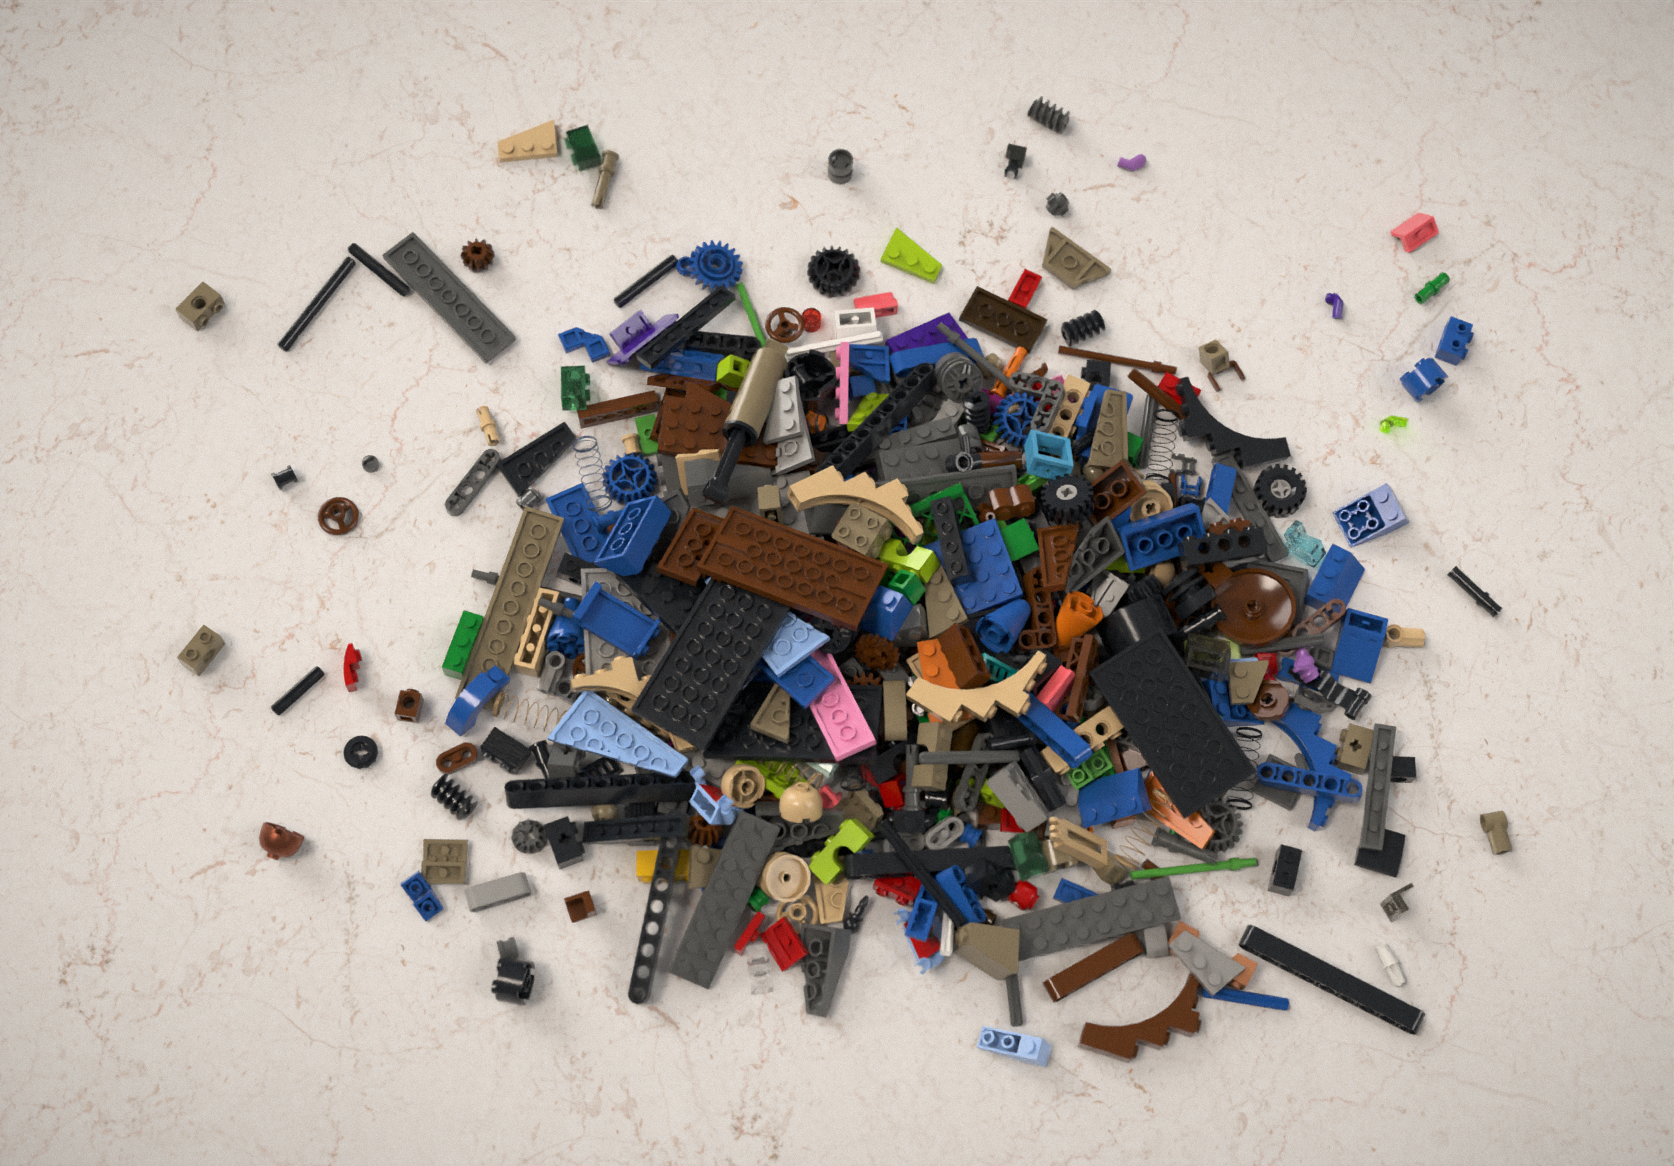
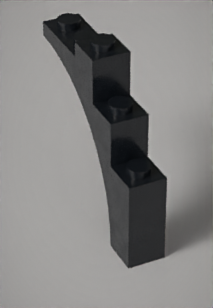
(1220, 439)

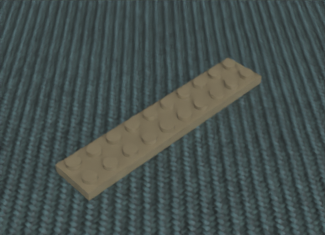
(514, 596)

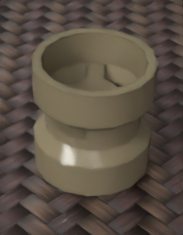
(993, 359)

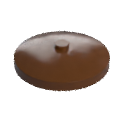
(1257, 608)

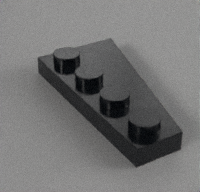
(532, 460)

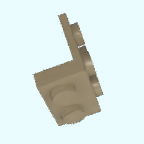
(862, 530)
(862, 807)

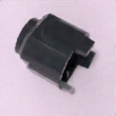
(825, 380)

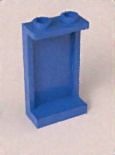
(616, 622)

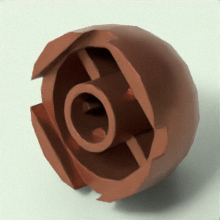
(279, 841)

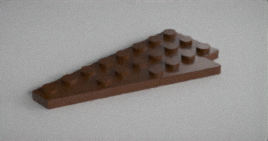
(697, 424)

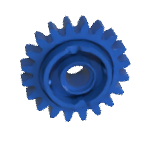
(702, 269)

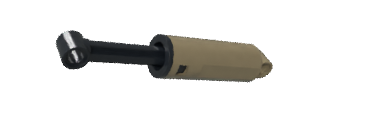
(747, 413)

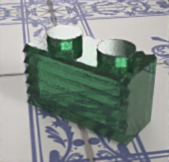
(583, 148)
(1028, 855)

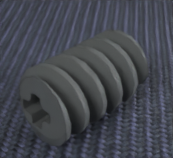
(1049, 114)

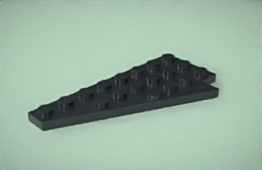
(662, 595)

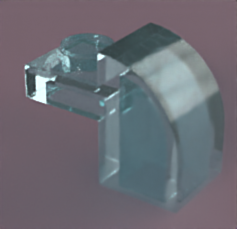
(1303, 547)

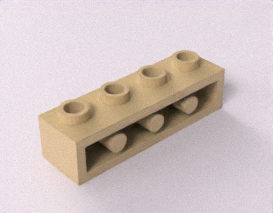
(533, 640)

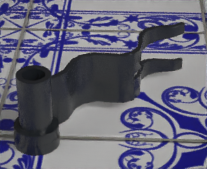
(1337, 694)

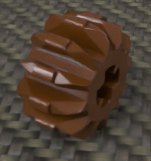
(477, 255)
(702, 832)

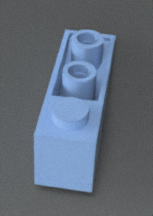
(1015, 1046)

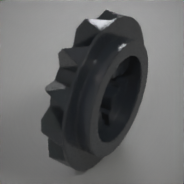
(354, 746)

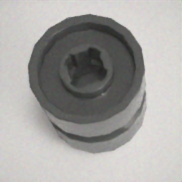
(840, 166)
(971, 431)

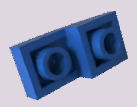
(422, 895)

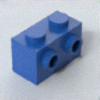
(1454, 340)

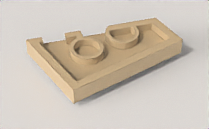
(529, 144)
(831, 898)

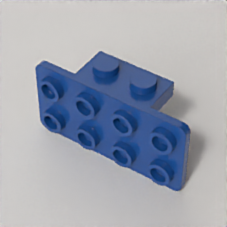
(1091, 410)

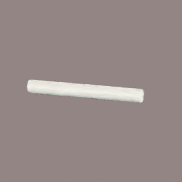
(830, 346)

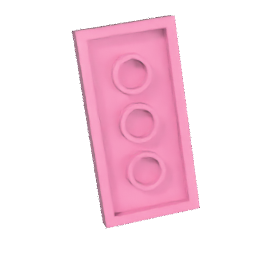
(841, 392)

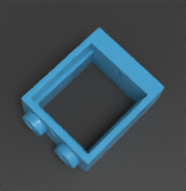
(1038, 463)

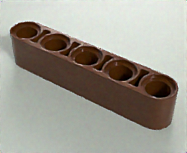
(1093, 967)

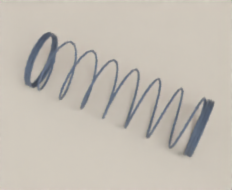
(599, 496)

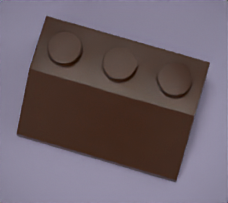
(1116, 491)

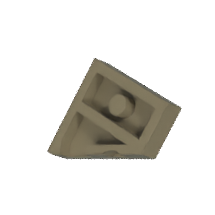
(1245, 680)

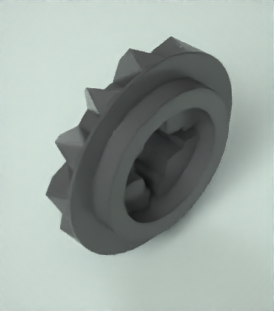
(531, 845)

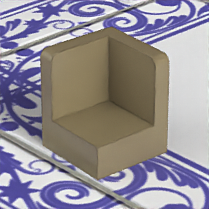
(1113, 871)

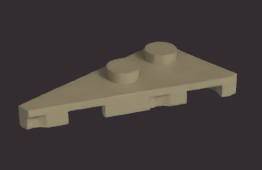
(774, 715)

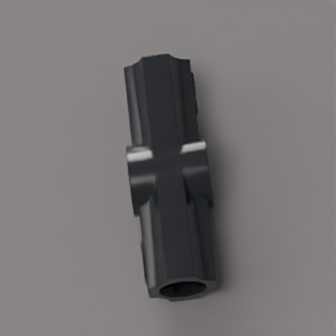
(1042, 778)

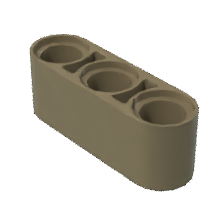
(894, 710)

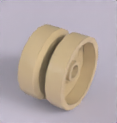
(1157, 498)
(784, 877)

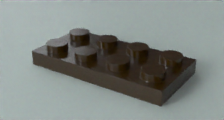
(1003, 319)

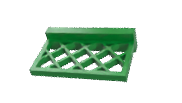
(923, 506)

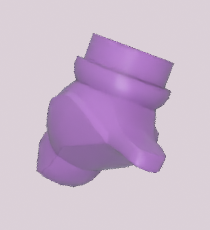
(1305, 665)

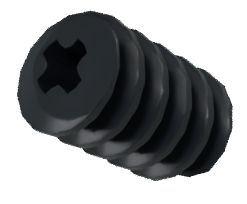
(1081, 326)
(978, 411)
(452, 798)

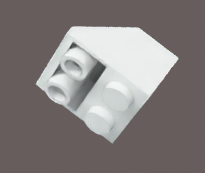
(854, 322)

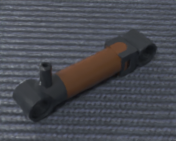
(980, 460)

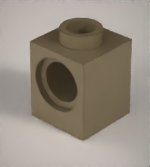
(1214, 357)

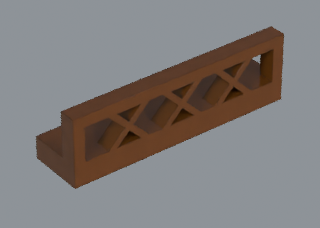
(618, 409)
(1082, 678)

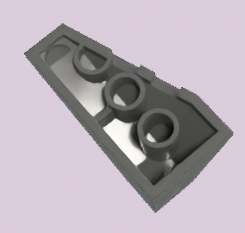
(742, 481)
(1094, 554)
(796, 833)
(823, 965)

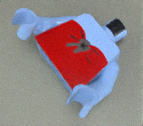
(711, 802)
(926, 952)

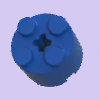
(1423, 379)

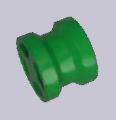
(757, 899)

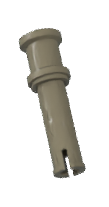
(606, 171)

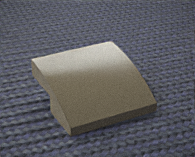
(444, 861)

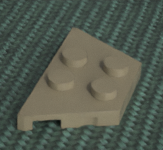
(1071, 262)

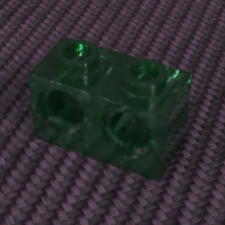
(574, 388)

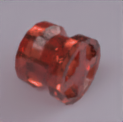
(811, 315)

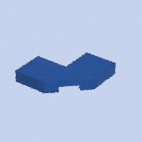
(578, 338)

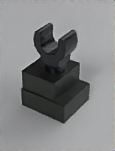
(1016, 156)

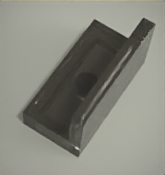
(1394, 905)

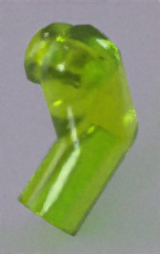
(1391, 421)

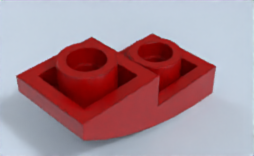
(350, 665)

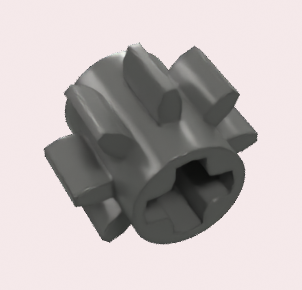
(1057, 204)

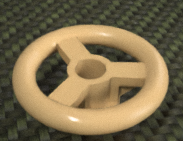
(798, 907)

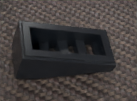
(600, 762)

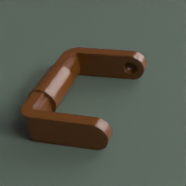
(1232, 363)

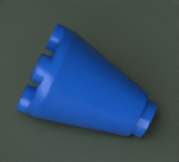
(565, 635)

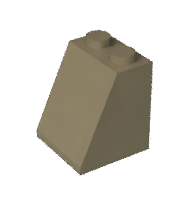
(988, 948)

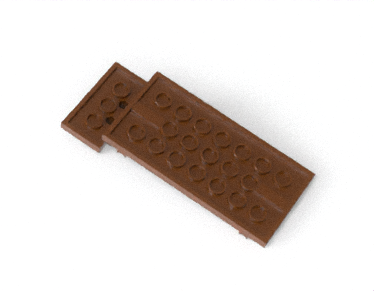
(775, 564)

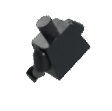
(906, 820)

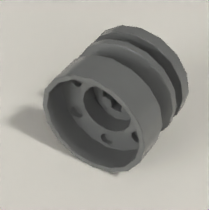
(957, 367)

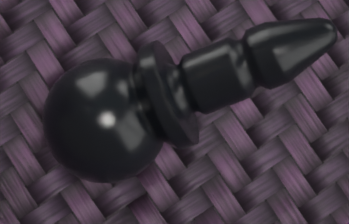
(854, 920)

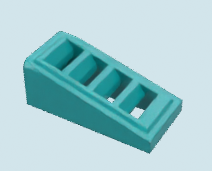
(995, 665)

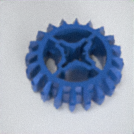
(1004, 418)
(642, 469)

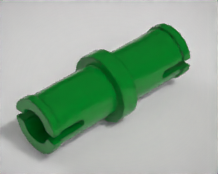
(1432, 288)

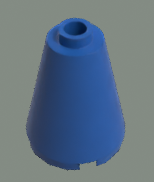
(1003, 625)

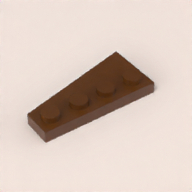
(1056, 554)

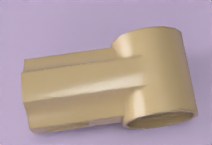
(1404, 637)

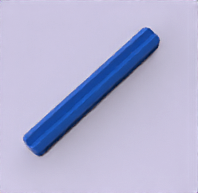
(1249, 998)

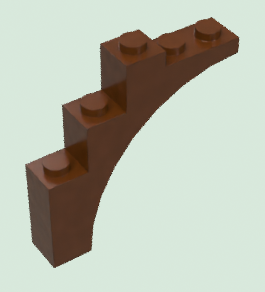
(1121, 1041)

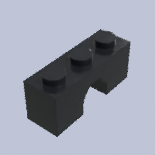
(884, 759)

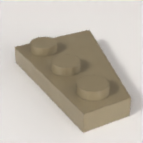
(942, 604)

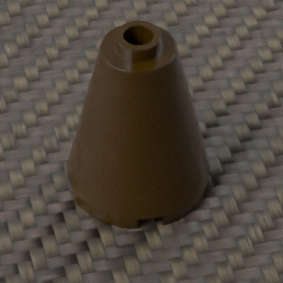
(962, 740)

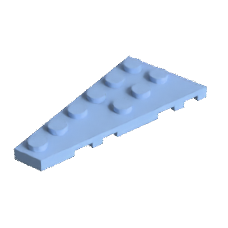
(792, 644)
(607, 732)

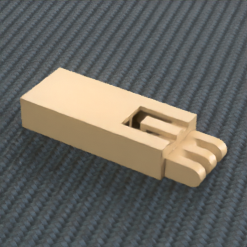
(1078, 842)

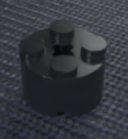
(513, 980)

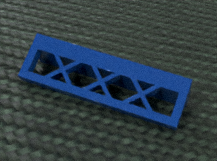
(689, 364)

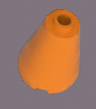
(1076, 617)

